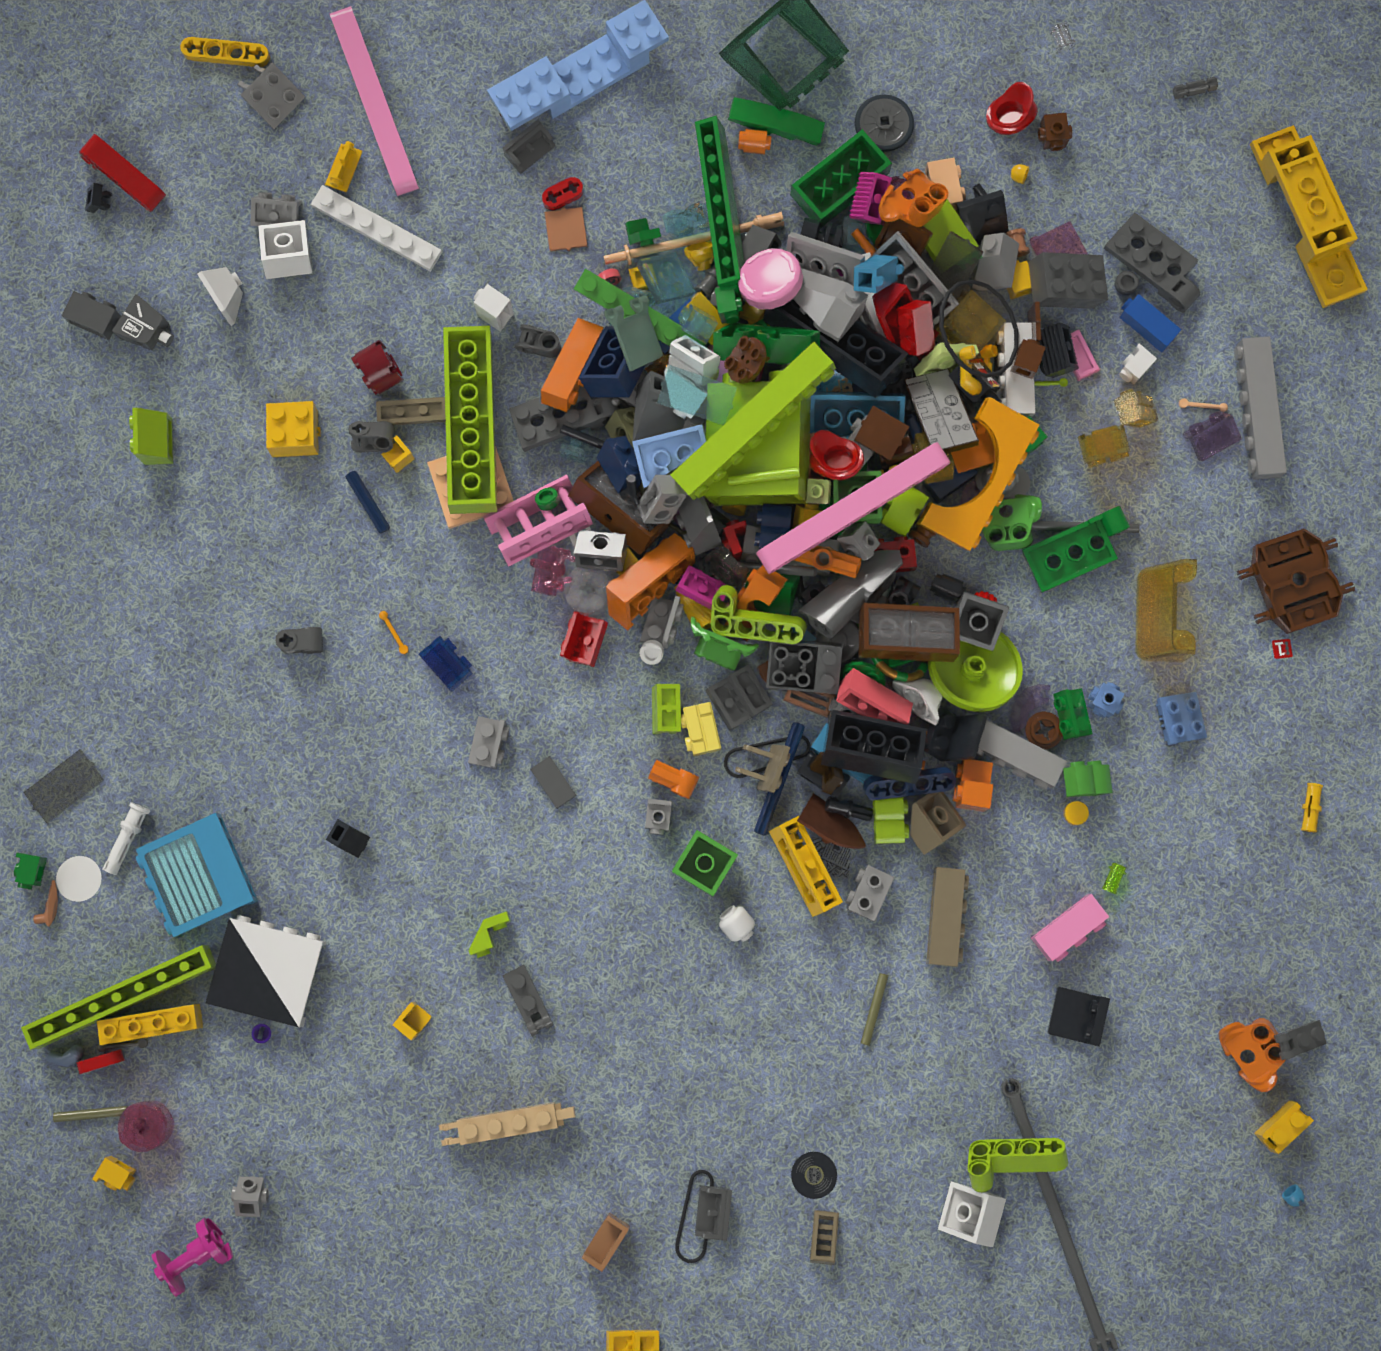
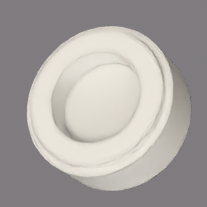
(652, 652)

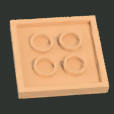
(438, 471)

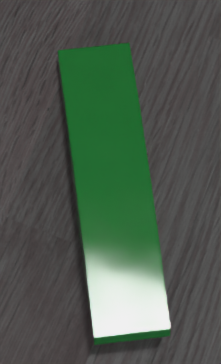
(782, 123)

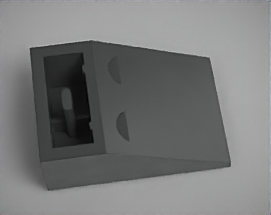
(651, 417)
(805, 666)

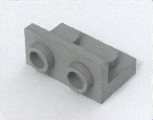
(273, 210)
(488, 742)

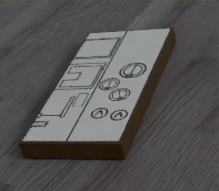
(941, 411)

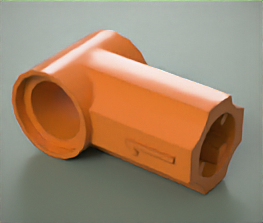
(678, 781)

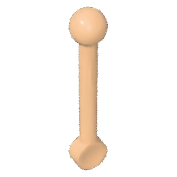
(1183, 403)

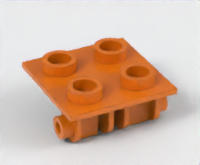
(975, 456)

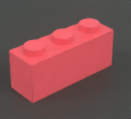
(872, 699)

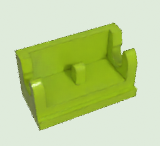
(666, 709)

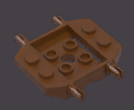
(1278, 585)

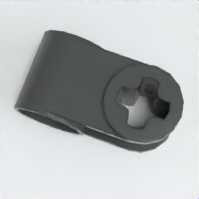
(533, 341)
(373, 436)
(305, 640)

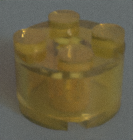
(1104, 444)

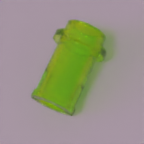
(1114, 878)

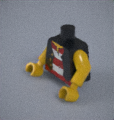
(974, 386)

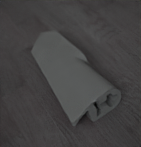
(844, 597)

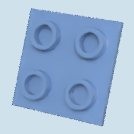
(1181, 718)

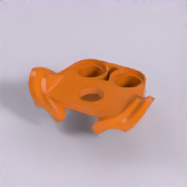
(925, 205)
(1262, 1072)

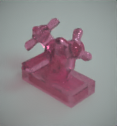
(550, 569)

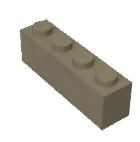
(946, 917)

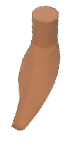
(51, 907)

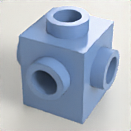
(1100, 705)

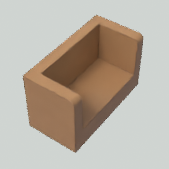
(605, 1242)

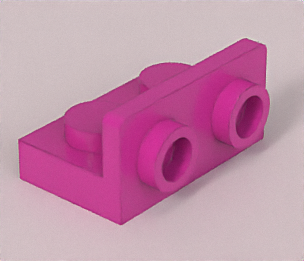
(699, 586)

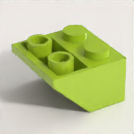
(151, 436)

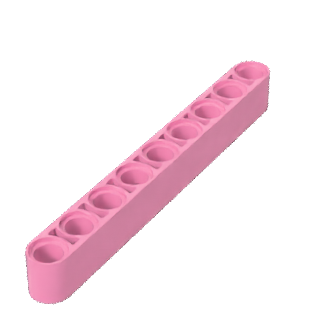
(374, 101)
(853, 507)

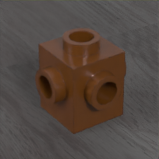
(1054, 131)

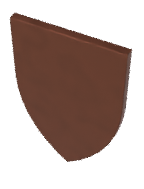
(829, 825)

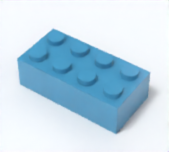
(841, 409)

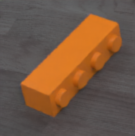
(563, 380)

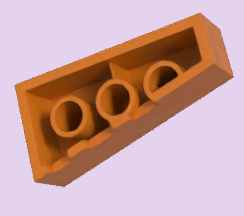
(648, 579)

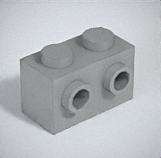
(869, 893)

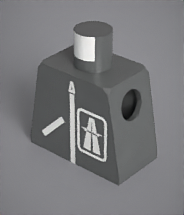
(143, 325)

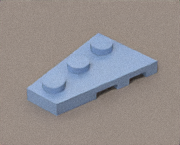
(666, 451)

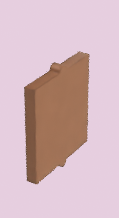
(565, 229)

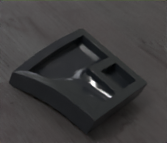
(984, 215)

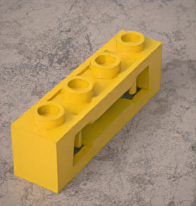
(805, 867)
(149, 1024)

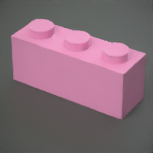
(1070, 928)

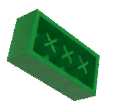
(833, 182)

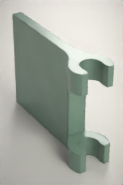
(635, 333)

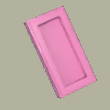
(1085, 359)

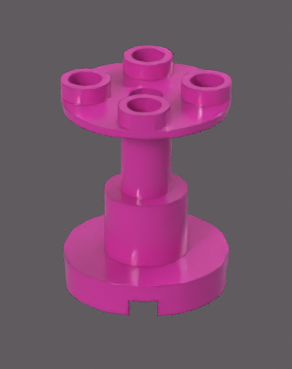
(200, 1250)

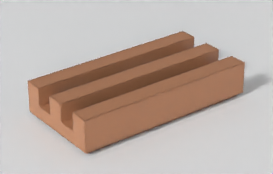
(787, 698)

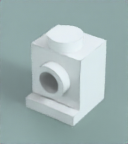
(1137, 364)

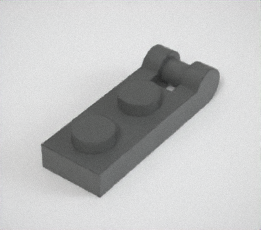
(527, 999)
(1300, 1039)

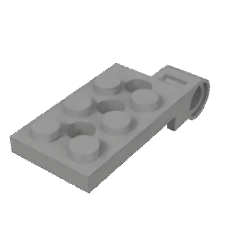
(826, 254)

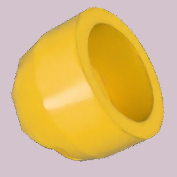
(1019, 173)

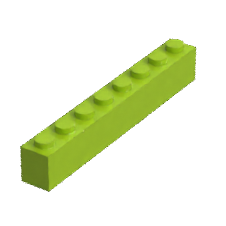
(754, 421)
(119, 997)

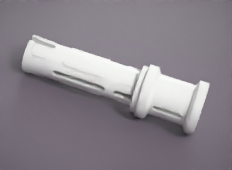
(130, 828)

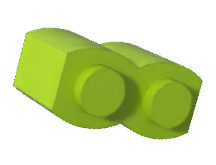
(889, 820)

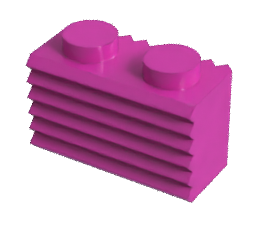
(868, 197)

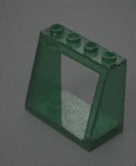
(808, 23)

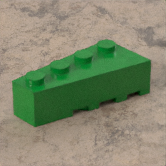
(781, 343)

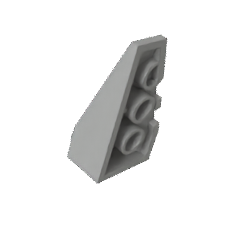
(830, 303)

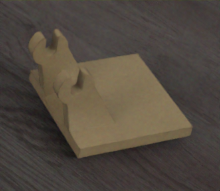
(772, 778)

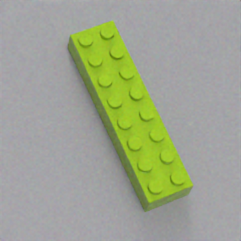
(470, 420)

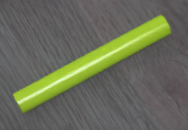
(764, 476)

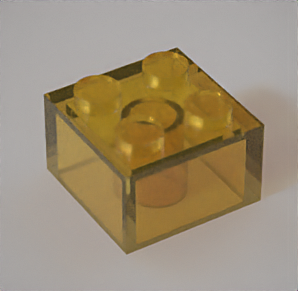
(972, 322)

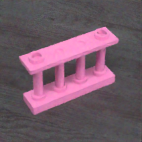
(543, 535)

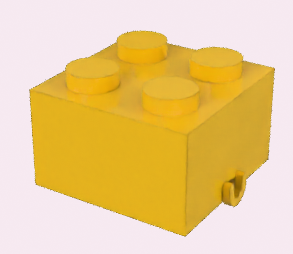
(292, 429)

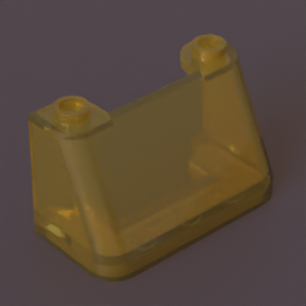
(1157, 612)

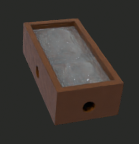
(614, 511)
(909, 632)

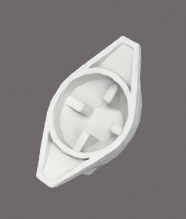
(923, 695)

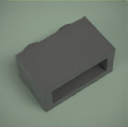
(91, 315)

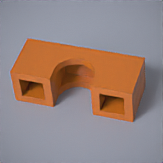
(761, 587)

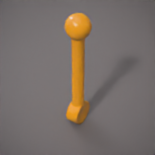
(403, 649)

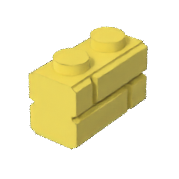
(701, 729)

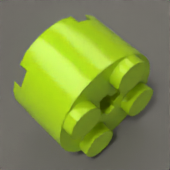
(903, 510)

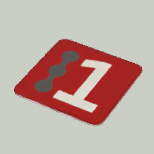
(1282, 648)

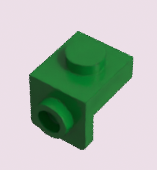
(639, 232)

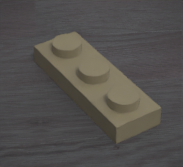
(411, 411)

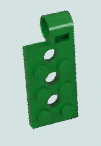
(1102, 525)

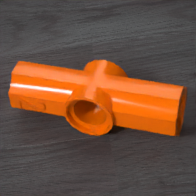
(838, 561)

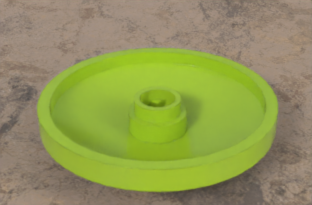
(979, 677)

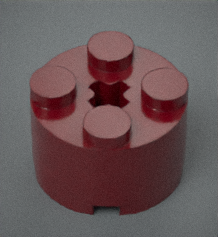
(378, 367)

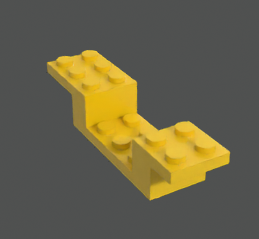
(1317, 211)

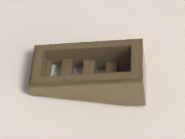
(821, 1259)

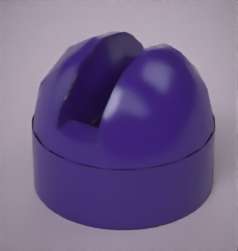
(266, 1033)

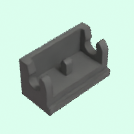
(528, 146)
(713, 1212)

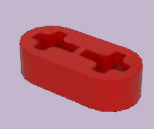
(560, 189)
(100, 1061)

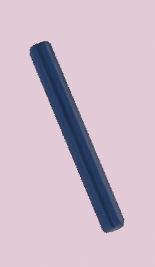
(772, 798)

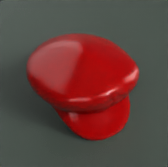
(1012, 110)
(835, 456)

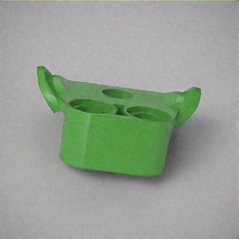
(1026, 511)
(719, 648)

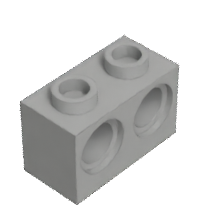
(661, 500)

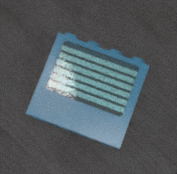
(195, 875)

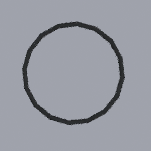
(944, 336)

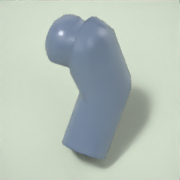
(68, 1058)

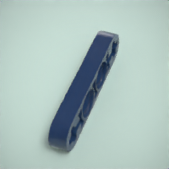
(910, 789)

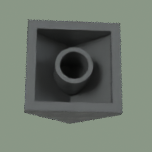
(980, 620)

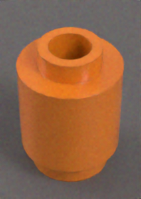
(754, 141)

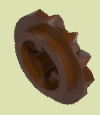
(1048, 720)

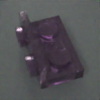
(1213, 435)

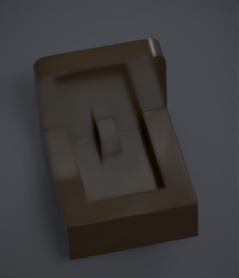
(831, 776)

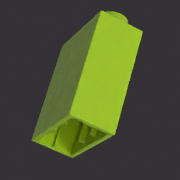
(779, 450)

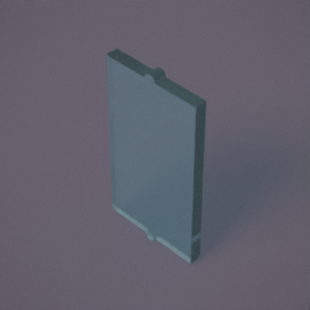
(696, 395)

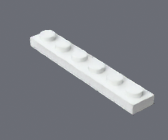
(376, 228)

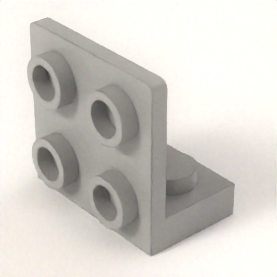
(661, 621)

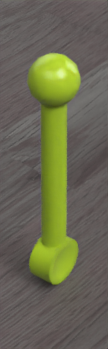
(1063, 382)

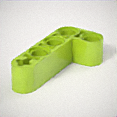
(757, 619)
(1013, 1156)

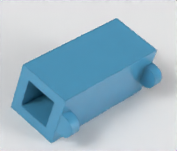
(876, 273)

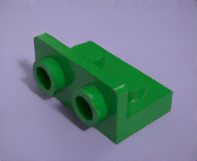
(1072, 714)

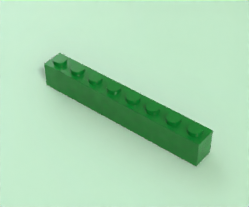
(720, 200)

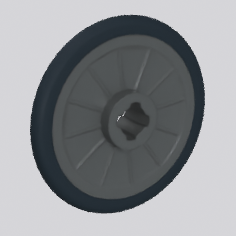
(888, 109)

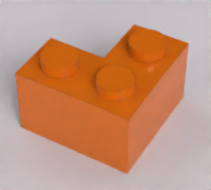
(974, 785)

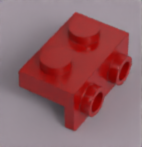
(729, 537)
(583, 639)

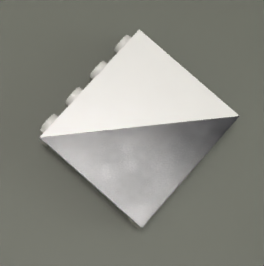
(265, 971)

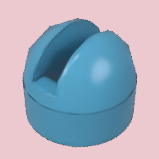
(1293, 1195)

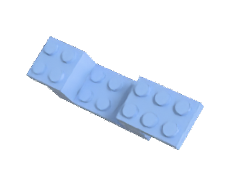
(583, 73)

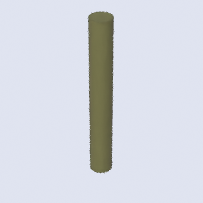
(874, 1009)
(88, 1114)

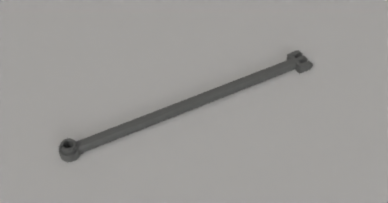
(1061, 1227)

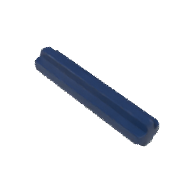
(367, 502)

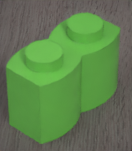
(1087, 779)

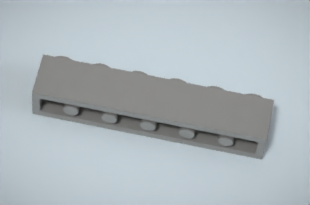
(1260, 408)

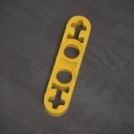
(224, 55)

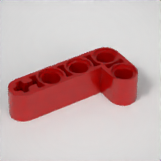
(121, 172)

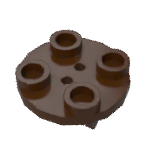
(746, 360)

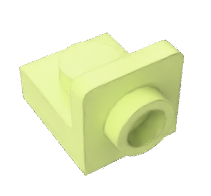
(818, 491)

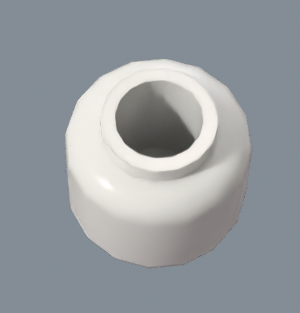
(737, 923)

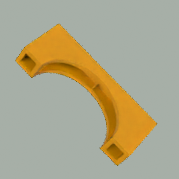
(1010, 438)

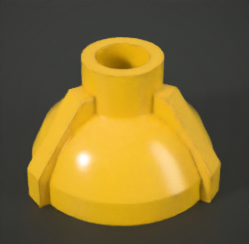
(700, 255)

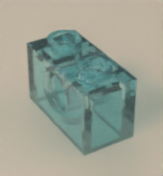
(697, 323)

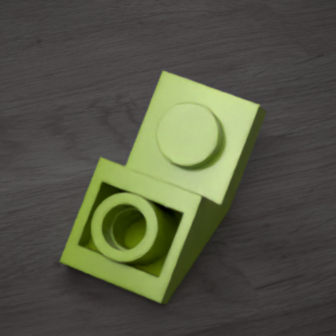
(483, 941)

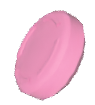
(770, 278)

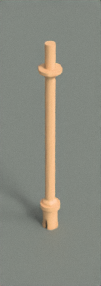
(766, 222)

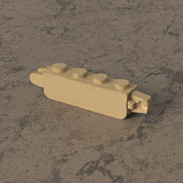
(507, 1123)

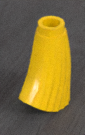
(693, 609)

